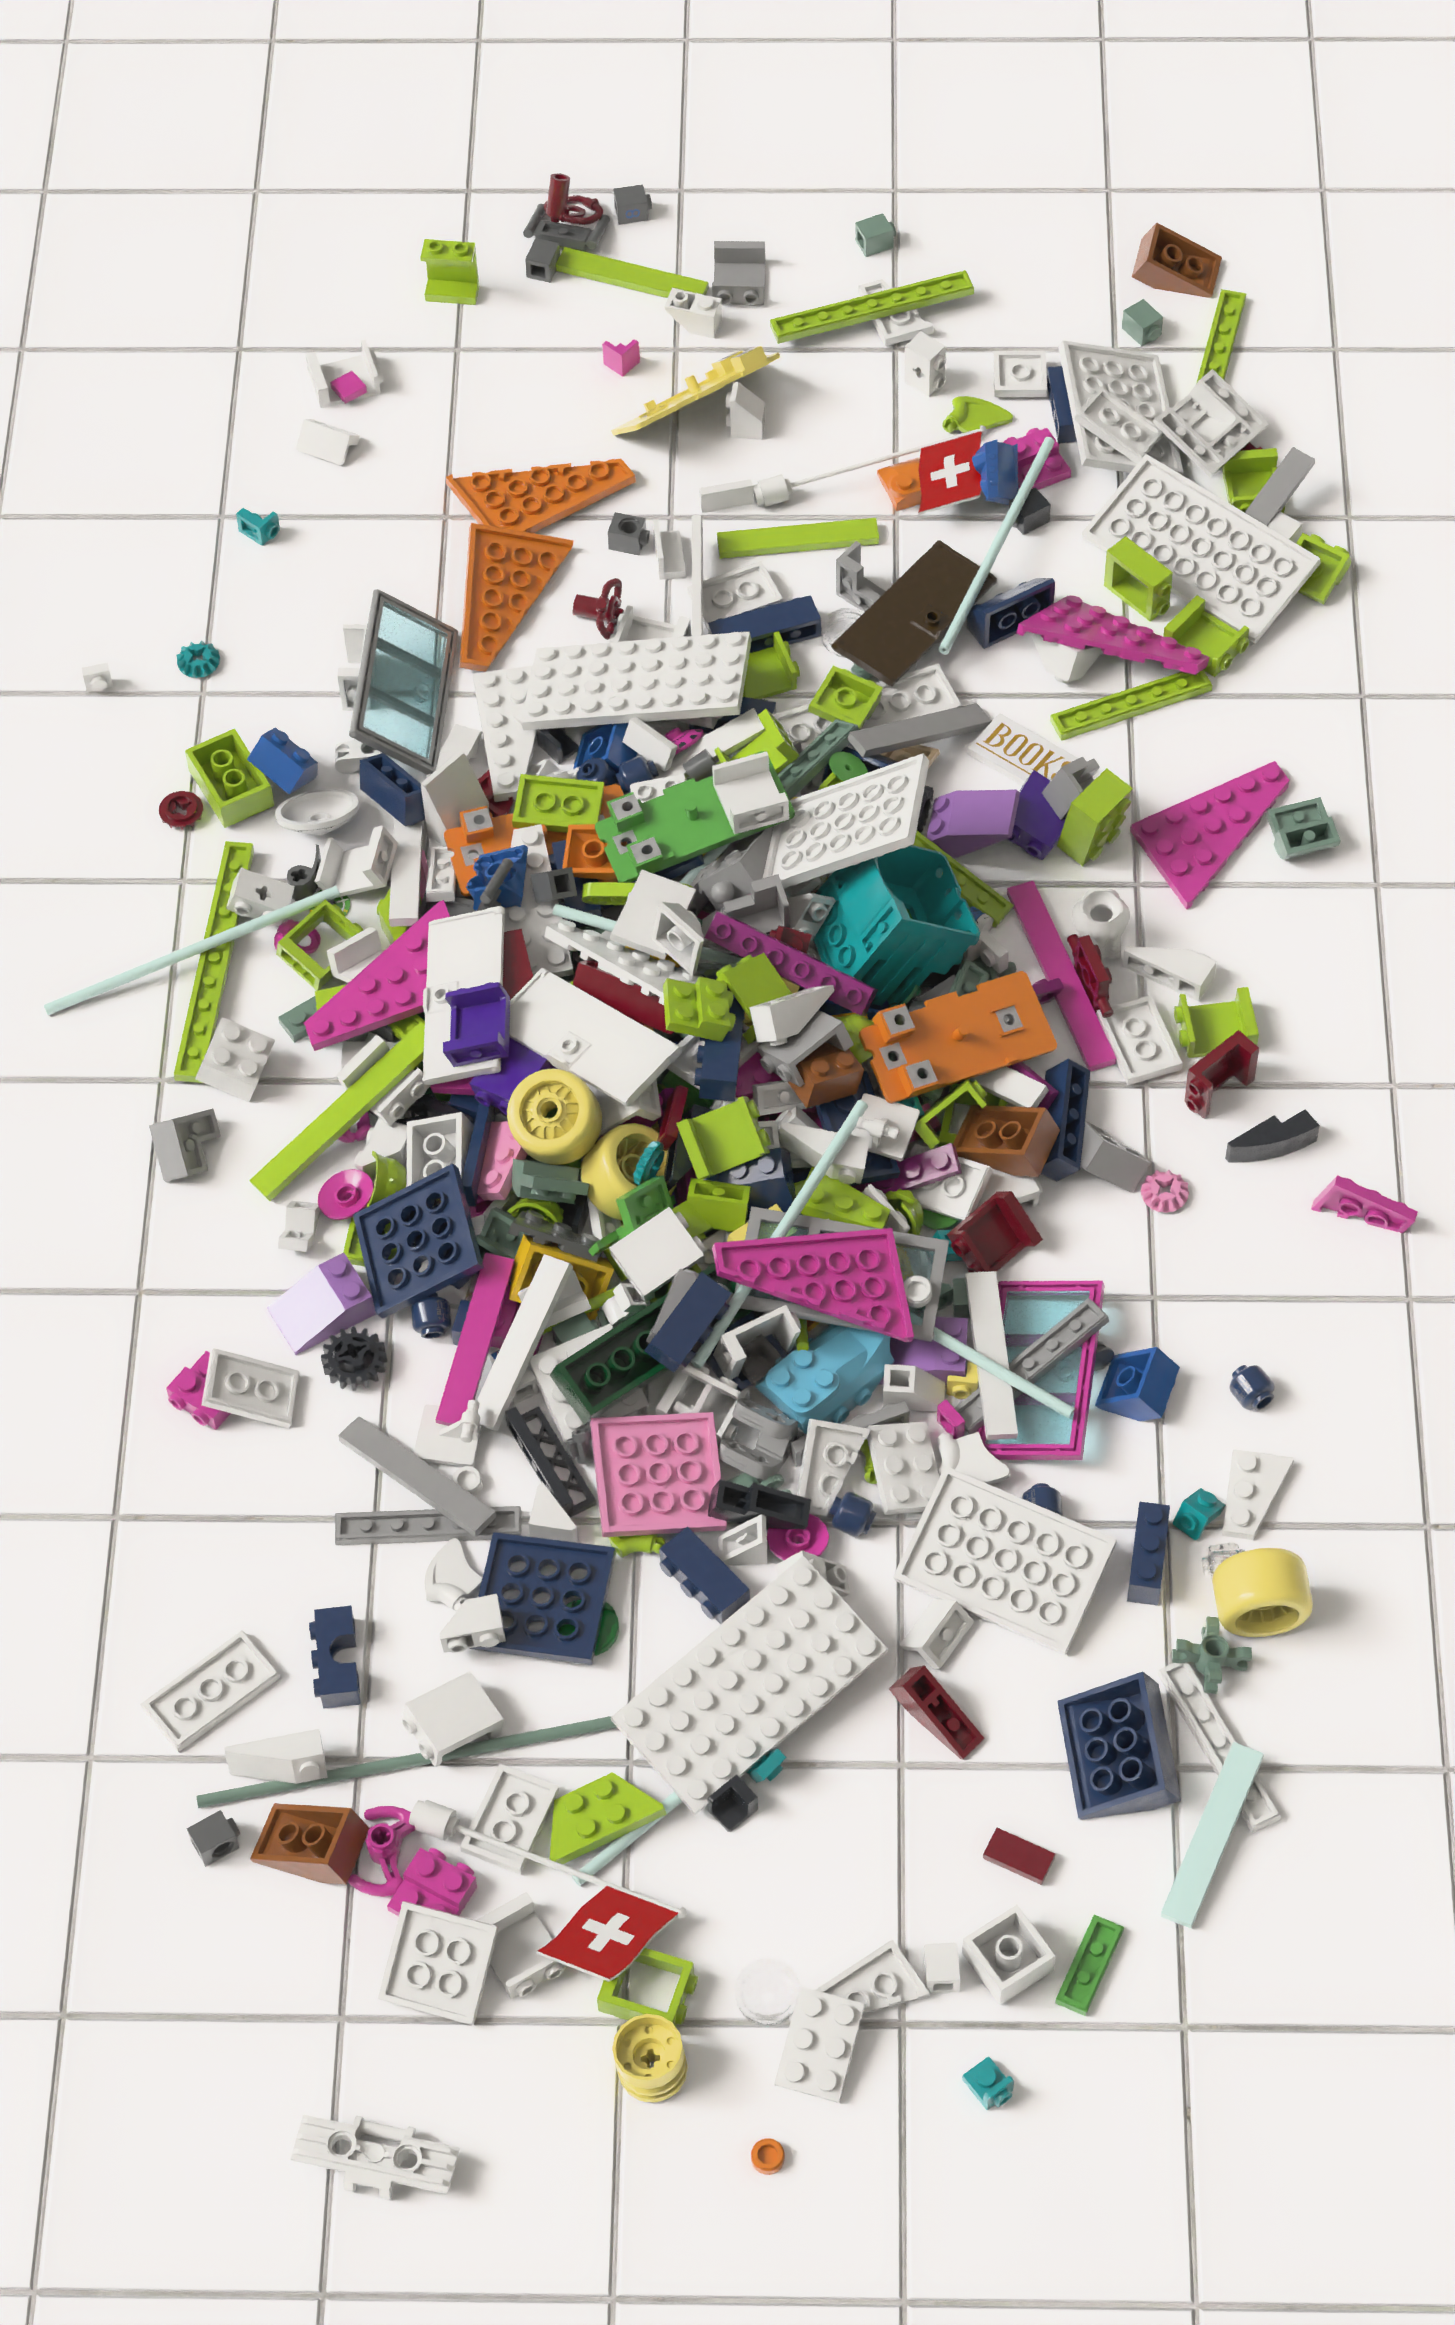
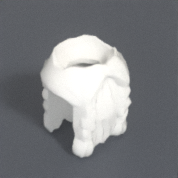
(1103, 918)

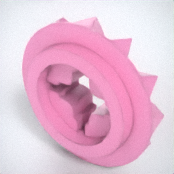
(1167, 1201)

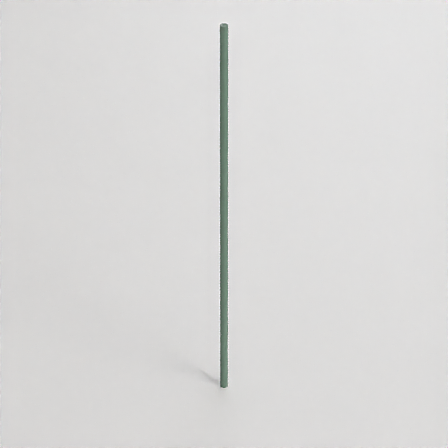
(408, 1761)

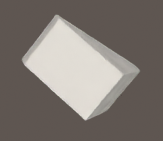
(549, 1519)
(745, 1543)

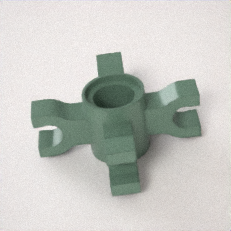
(1211, 1655)

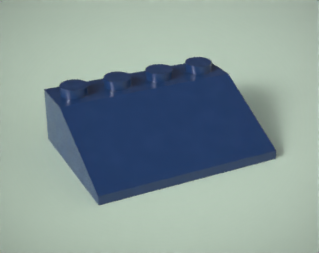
(1119, 1748)

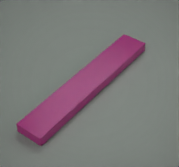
(475, 1338)

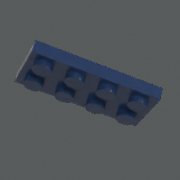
(833, 1116)

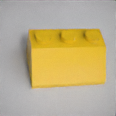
(592, 1275)

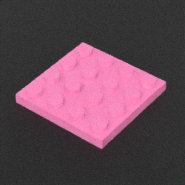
(655, 1473)

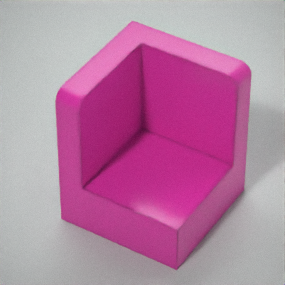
(621, 357)

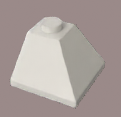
(1065, 661)
(679, 935)

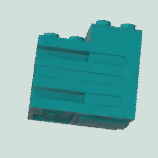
(872, 932)

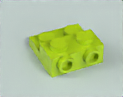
(1333, 567)
(846, 697)
(698, 1008)

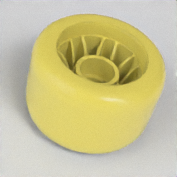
(569, 1132)
(612, 1164)
(1262, 1592)

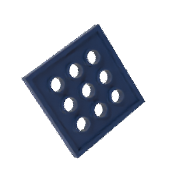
(402, 1235)
(566, 1557)

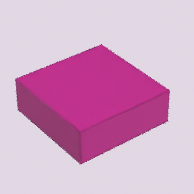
(348, 387)
(950, 1419)

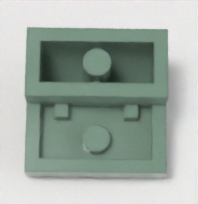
(1302, 828)
(547, 1181)
(495, 1236)

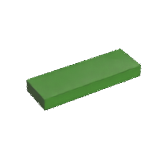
(1089, 1965)

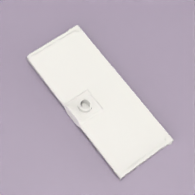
(461, 954)
(588, 1037)

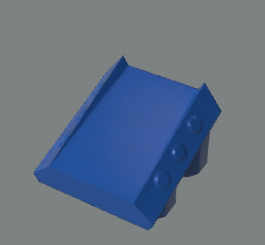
(998, 470)
(512, 886)

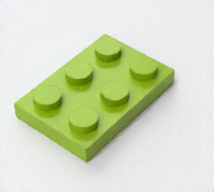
(557, 802)

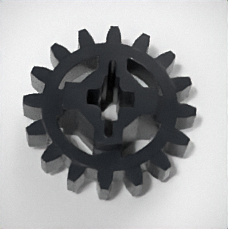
(340, 1363)

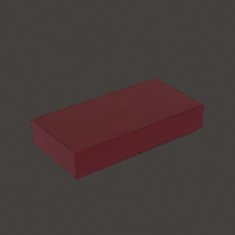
(672, 1115)
(1019, 1856)

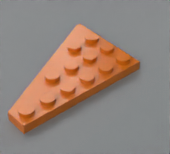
(539, 496)
(501, 584)

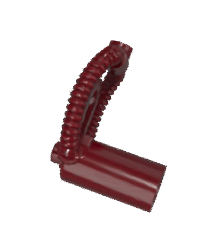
(558, 198)
(601, 608)

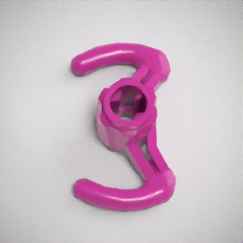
(384, 1849)

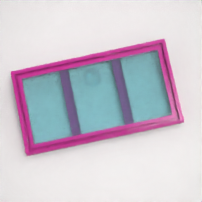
(1027, 1314)

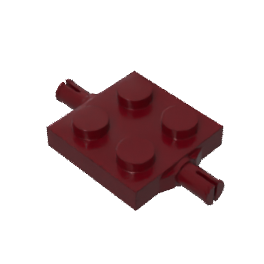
(1092, 972)

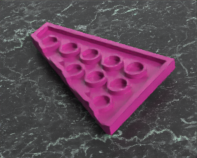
(1080, 624)
(1199, 834)
(382, 991)
(834, 1273)

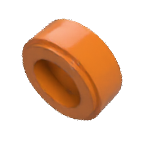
(767, 2156)

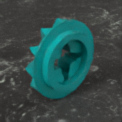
(198, 668)
(649, 1162)

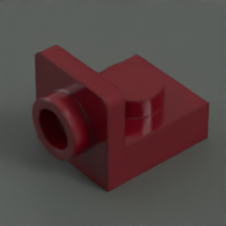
(792, 937)

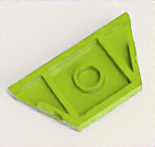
(598, 1816)

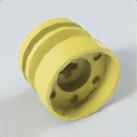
(644, 2041)

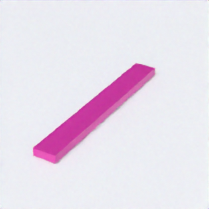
(1056, 964)

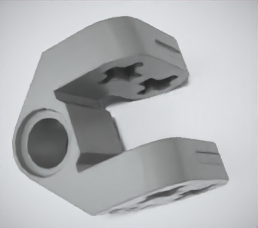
(772, 1444)

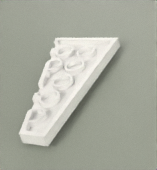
(500, 708)
(535, 916)
(627, 964)

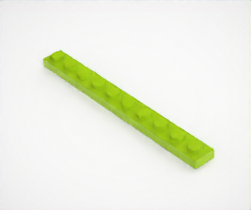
(212, 967)

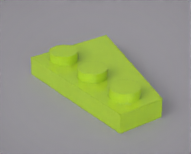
(845, 1204)

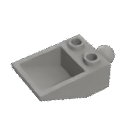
(736, 868)

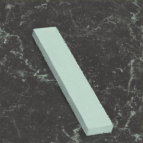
(1212, 1835)

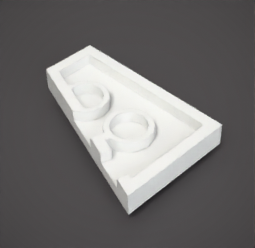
(826, 1461)
(878, 1980)

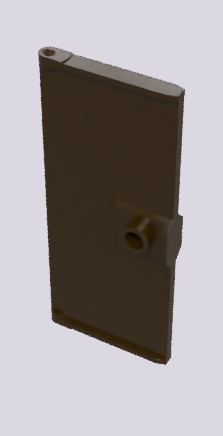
(911, 614)

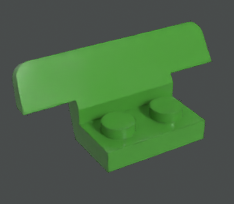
(636, 1209)

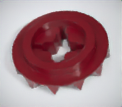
(184, 800)

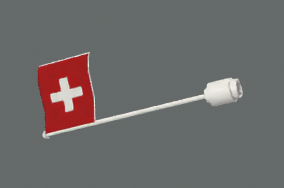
(944, 473)
(602, 1934)

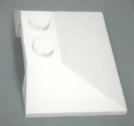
(1211, 423)

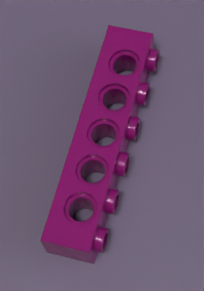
(791, 962)

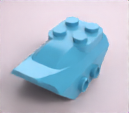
(830, 1377)

